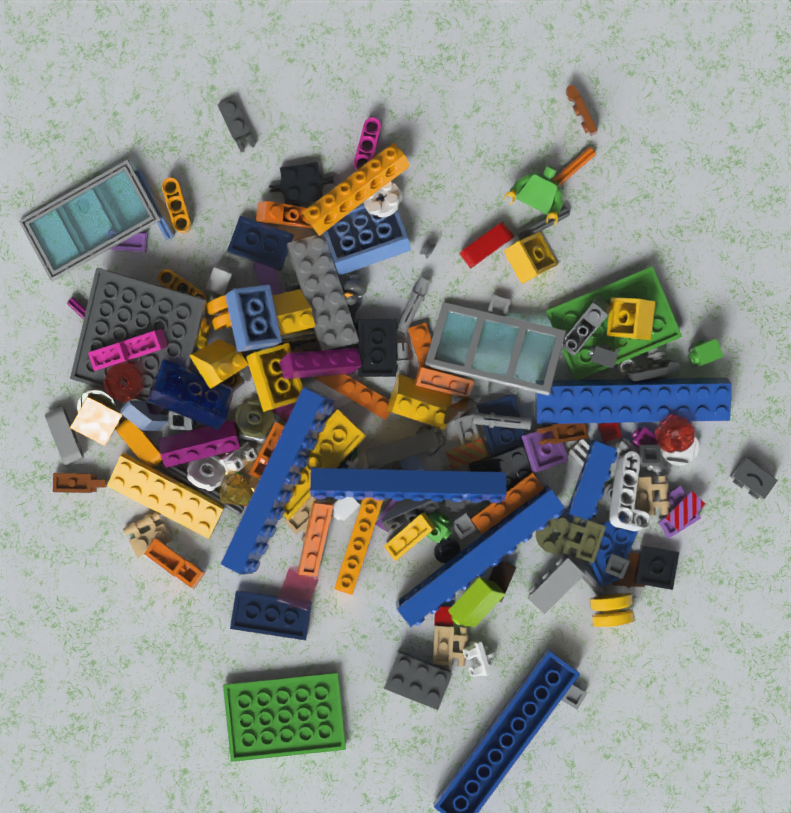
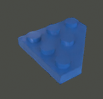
(616, 542)

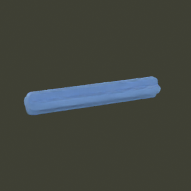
(163, 224)

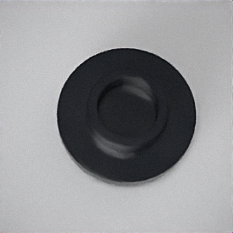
(446, 550)

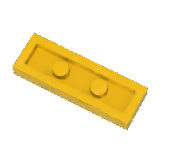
(409, 536)

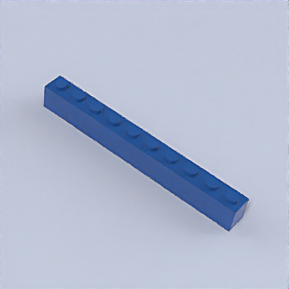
(408, 485)

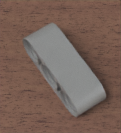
(64, 435)

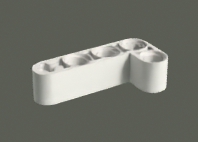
(630, 462)

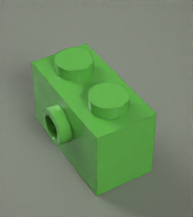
(705, 352)

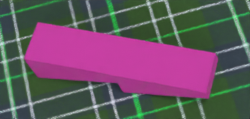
(128, 349)

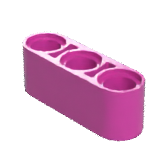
(367, 136)

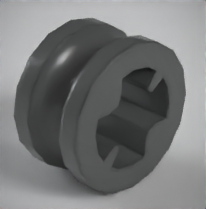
(427, 249)

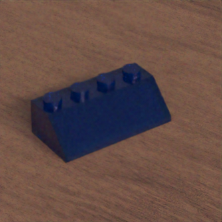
(190, 395)

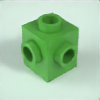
(442, 524)

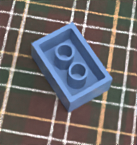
(253, 318)

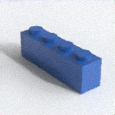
(591, 480)

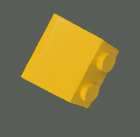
(530, 257)
(293, 312)
(631, 318)
(218, 362)

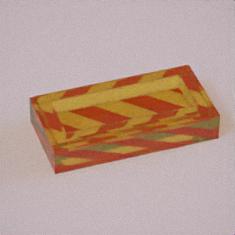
(466, 453)

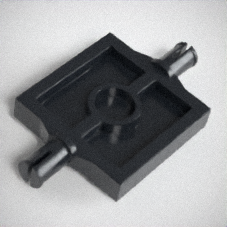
(301, 183)

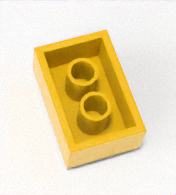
(268, 378)

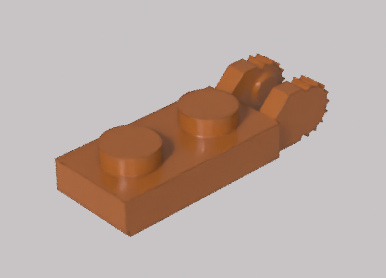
(580, 109)
(564, 433)

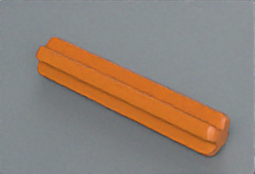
(575, 165)

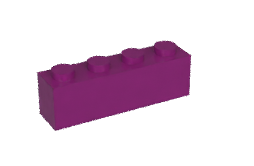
(320, 363)
(199, 444)

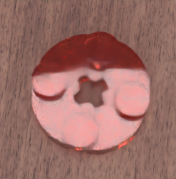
(134, 385)
(670, 425)

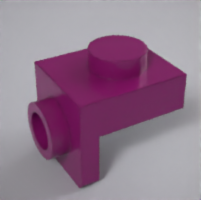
(643, 436)

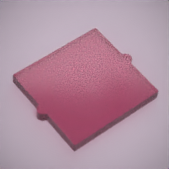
(297, 590)

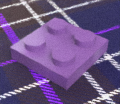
(543, 455)

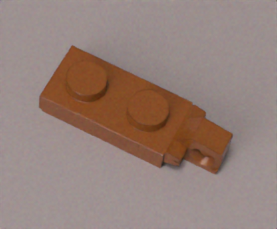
(77, 483)

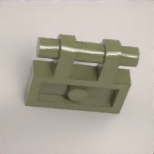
(589, 542)

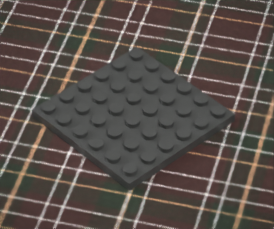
(129, 308)

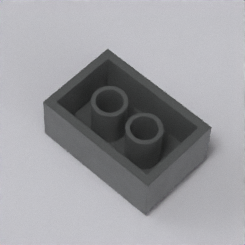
(418, 680)

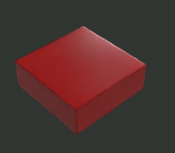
(609, 431)
(443, 617)

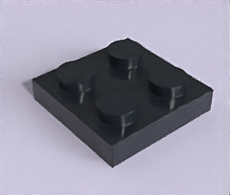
(656, 567)

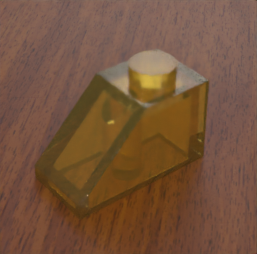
(235, 490)

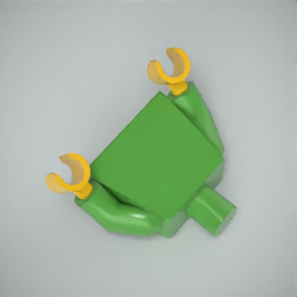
(539, 192)

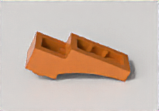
(266, 451)
(174, 563)

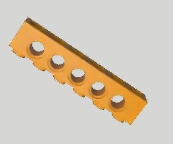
(356, 189)
(358, 545)

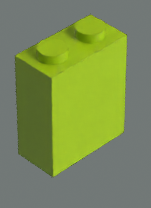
(476, 602)

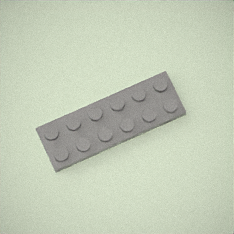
(323, 292)

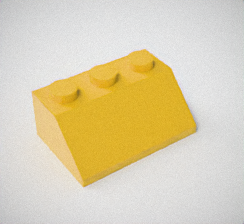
(418, 402)

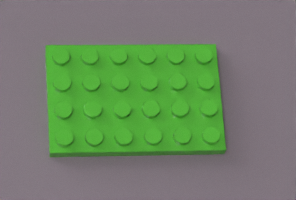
(636, 286)
(284, 716)

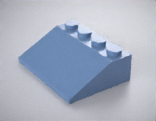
(365, 239)

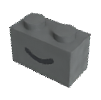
(753, 478)

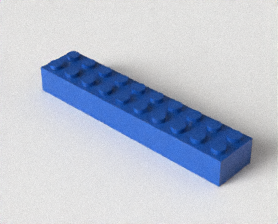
(634, 400)
(278, 482)
(479, 556)
(507, 736)

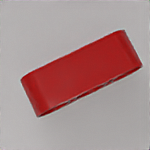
(486, 244)

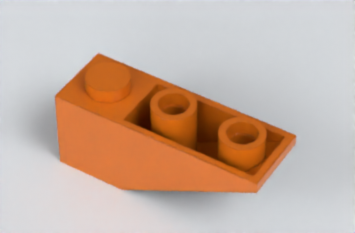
(281, 214)

